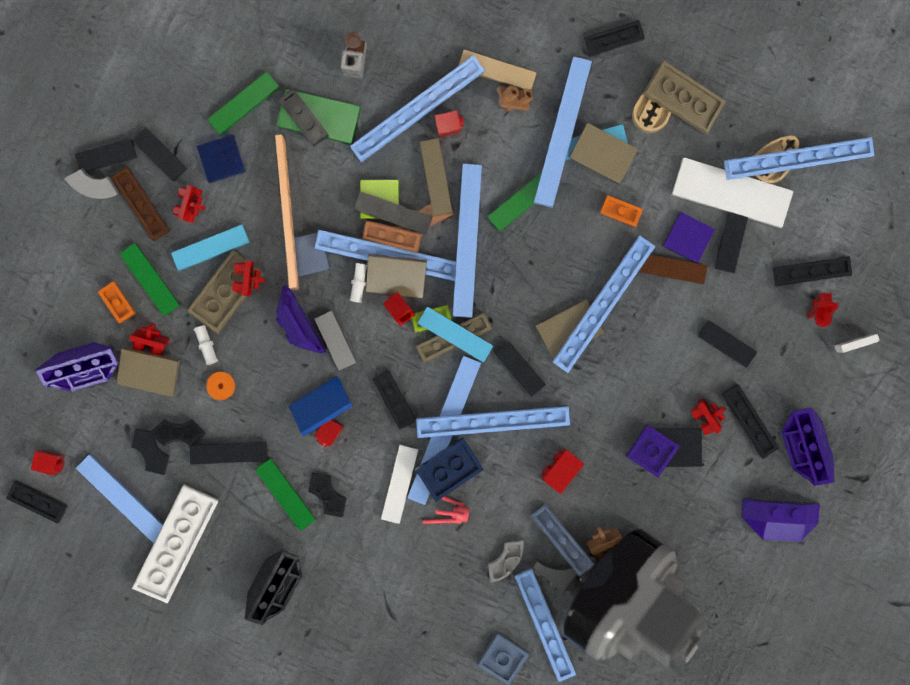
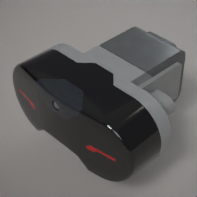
(635, 605)

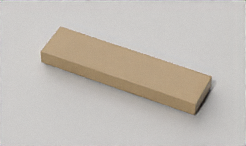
(502, 71)

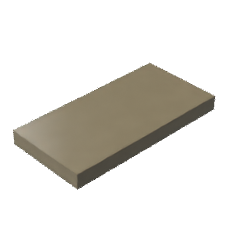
(684, 97)
(217, 300)

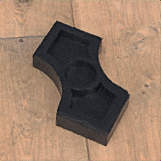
(187, 432)
(154, 458)
(332, 501)

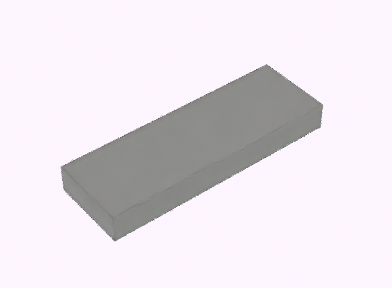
(335, 340)

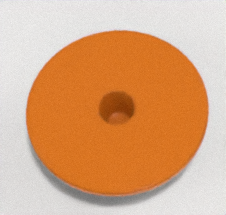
(220, 385)

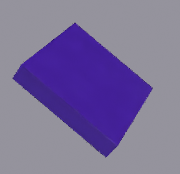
(688, 237)
(652, 451)

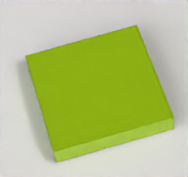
(382, 189)

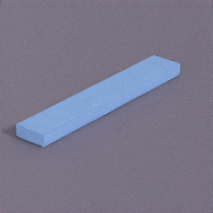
(120, 497)
(545, 625)

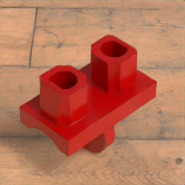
(190, 205)
(246, 286)
(823, 309)
(150, 337)
(704, 409)

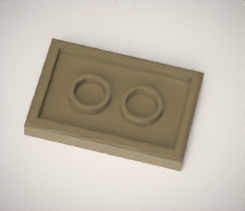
(603, 153)
(396, 275)
(559, 328)
(148, 371)

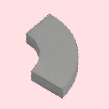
(92, 187)
(507, 560)

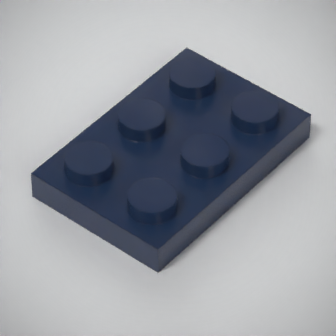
(449, 469)

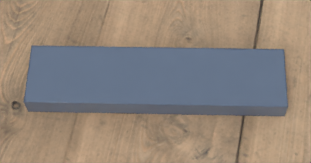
(562, 540)

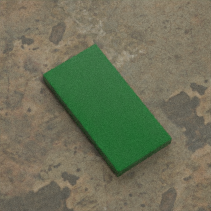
(336, 117)

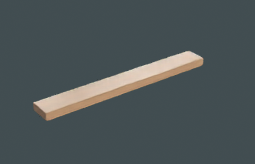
(287, 212)

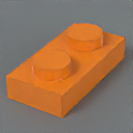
(621, 211)
(117, 302)

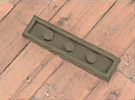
(436, 177)
(437, 345)

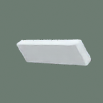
(399, 484)

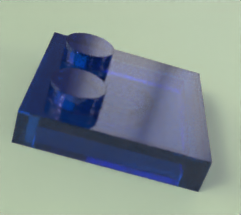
(221, 159)

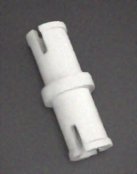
(358, 283)
(205, 345)

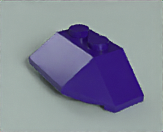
(296, 323)
(78, 367)
(809, 447)
(780, 518)

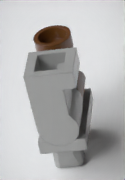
(354, 56)

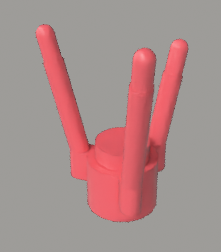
(459, 513)

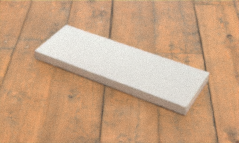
(737, 196)
(175, 543)

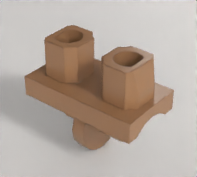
(513, 98)
(603, 541)

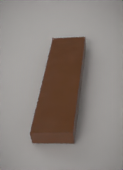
(140, 204)
(674, 269)

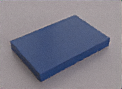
(320, 406)

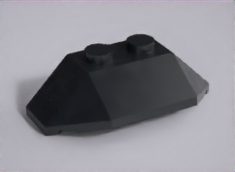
(273, 587)

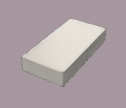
(857, 343)

